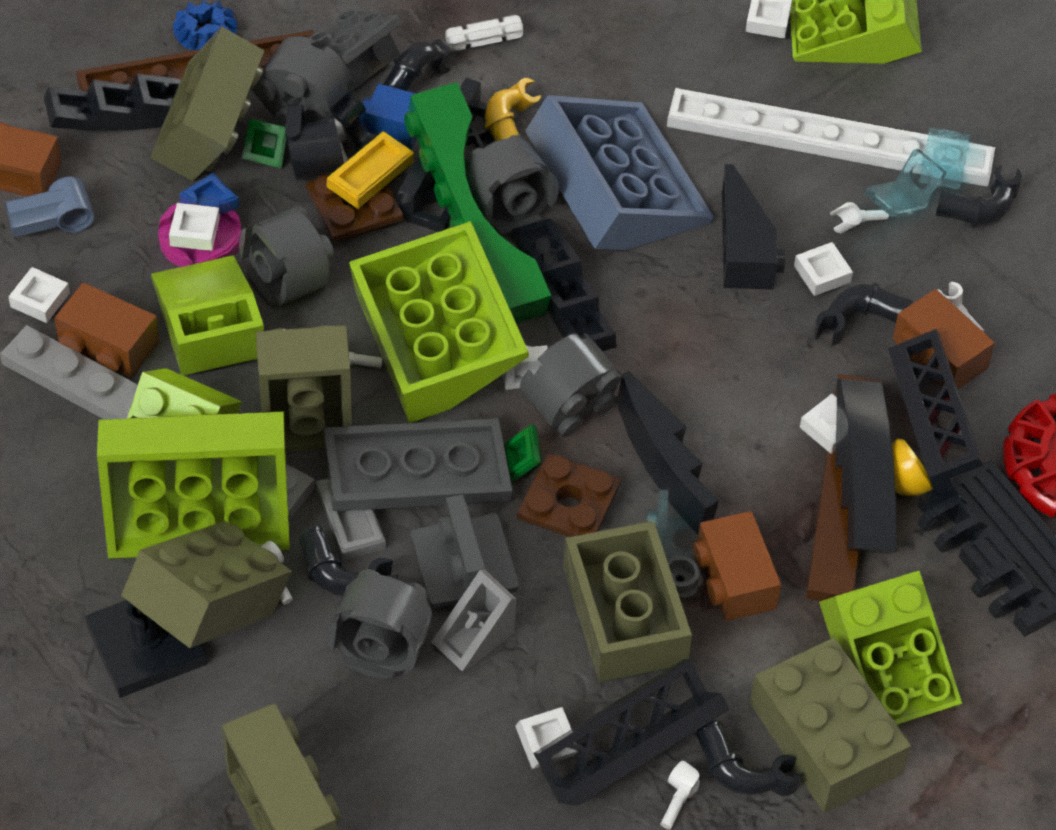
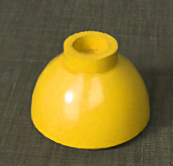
(909, 473)

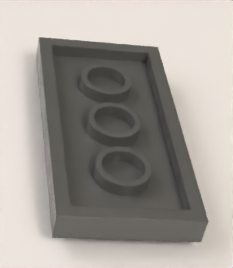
(416, 464)

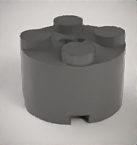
(302, 76)
(510, 183)
(286, 256)
(572, 383)
(380, 625)

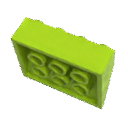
(437, 319)
(191, 473)

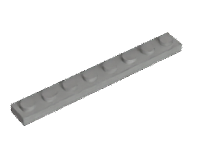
(99, 389)

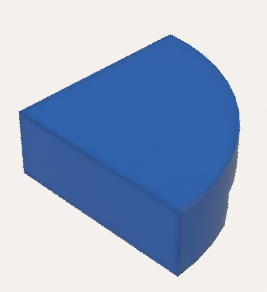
(211, 193)

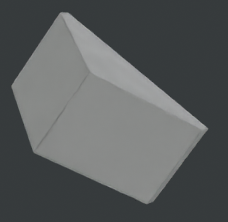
(477, 622)

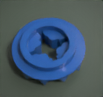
(187, 21)

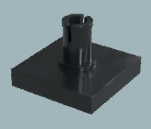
(138, 649)

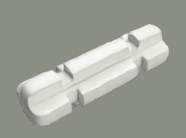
(484, 32)

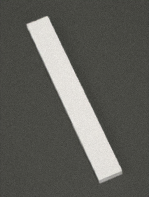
(812, 133)

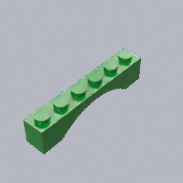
(442, 127)

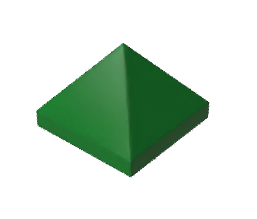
(265, 143)
(523, 452)

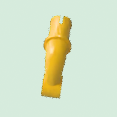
(498, 115)

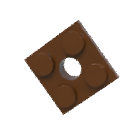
(346, 222)
(562, 479)

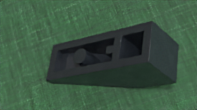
(747, 238)

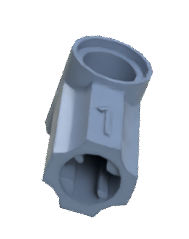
(62, 206)

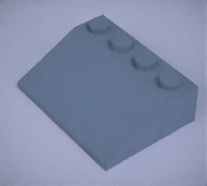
(616, 171)

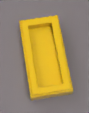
(370, 170)

